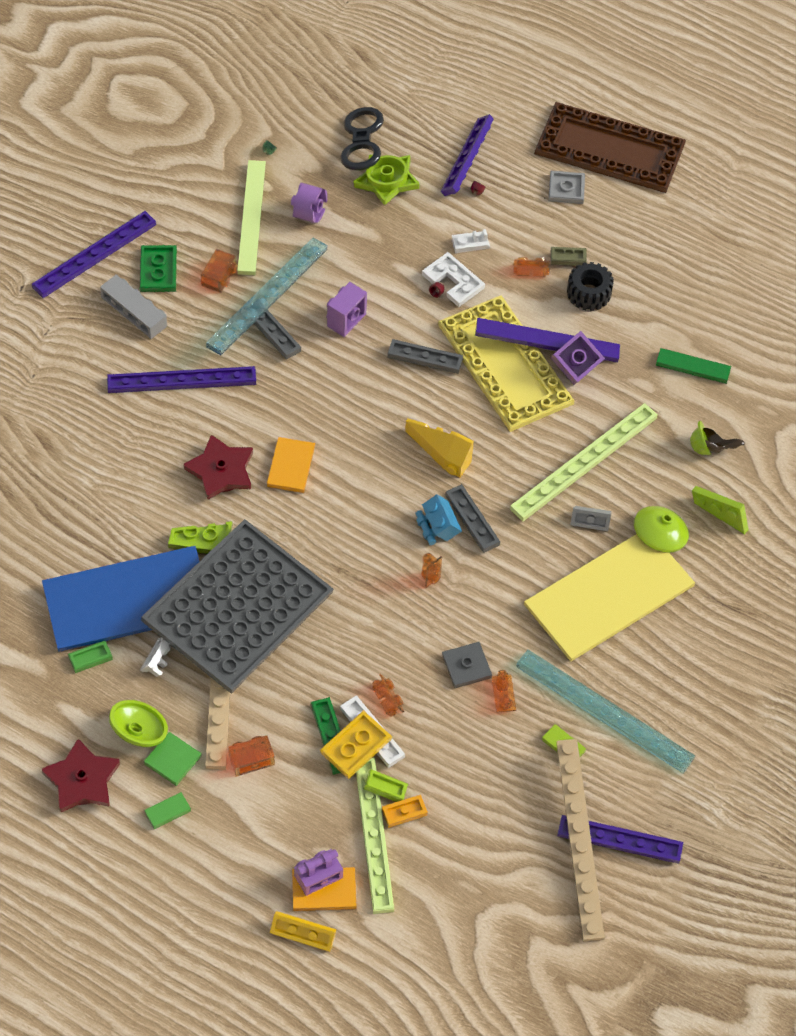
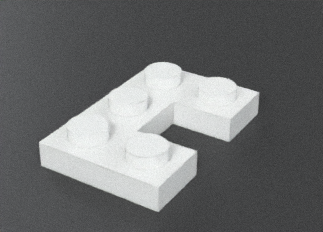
(466, 282)

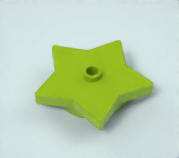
(388, 177)

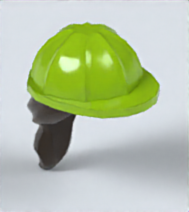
(707, 441)

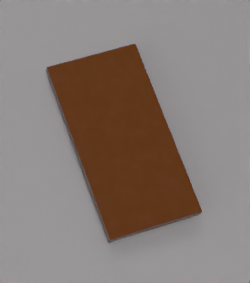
(610, 147)

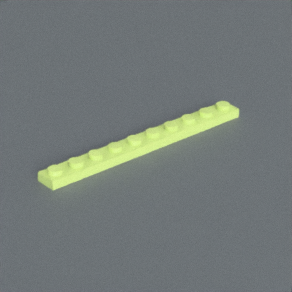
(583, 462)

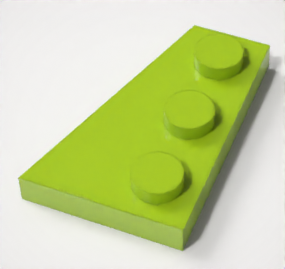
(723, 508)
(202, 537)

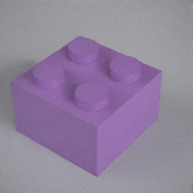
(346, 309)
(577, 358)

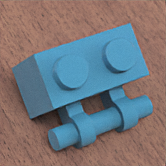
(440, 517)

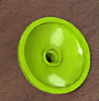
(661, 529)
(138, 723)

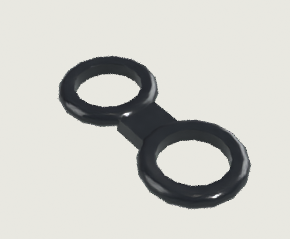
(362, 138)

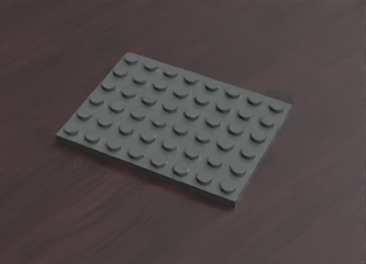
(237, 605)

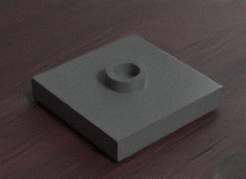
(467, 665)

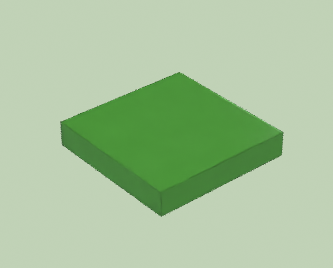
(172, 759)

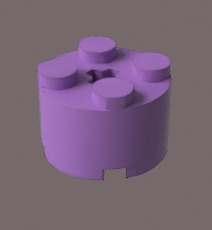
(309, 203)

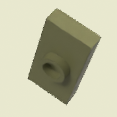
(568, 256)

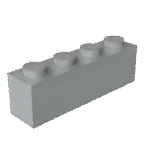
(134, 306)

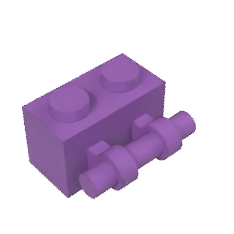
(318, 871)

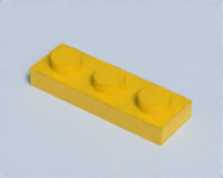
(303, 931)

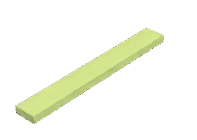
(251, 218)
(374, 844)

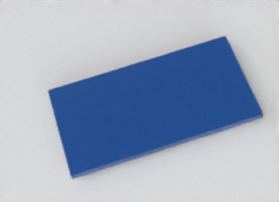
(112, 598)

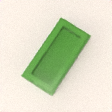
(90, 656)
(167, 810)

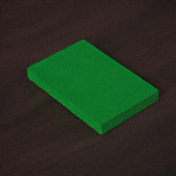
(158, 268)

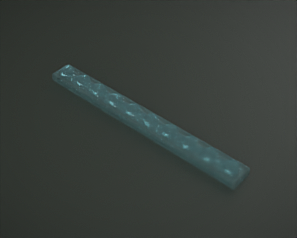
(266, 296)
(605, 711)

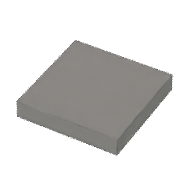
(566, 187)

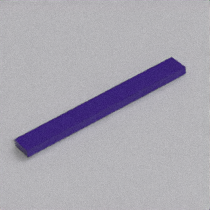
(93, 254)
(538, 337)
(181, 379)

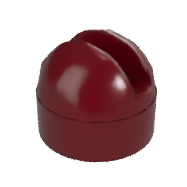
(476, 186)
(434, 287)

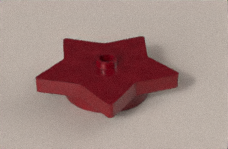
(221, 467)
(94, 772)

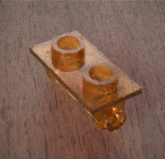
(524, 266)
(431, 569)
(385, 688)
(503, 692)

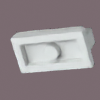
(470, 241)
(154, 658)

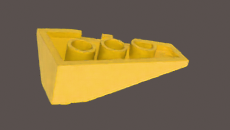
(450, 450)

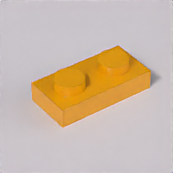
(404, 811)

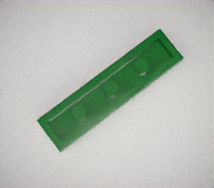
(693, 365)
(326, 723)

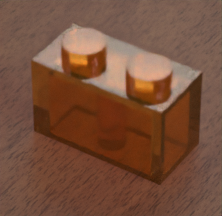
(219, 270)
(251, 755)

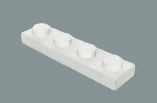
(391, 752)

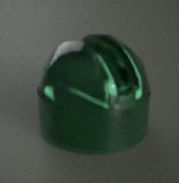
(268, 147)

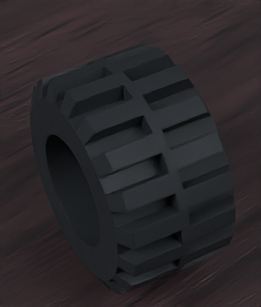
(590, 275)

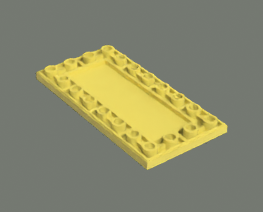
(509, 374)
(607, 595)

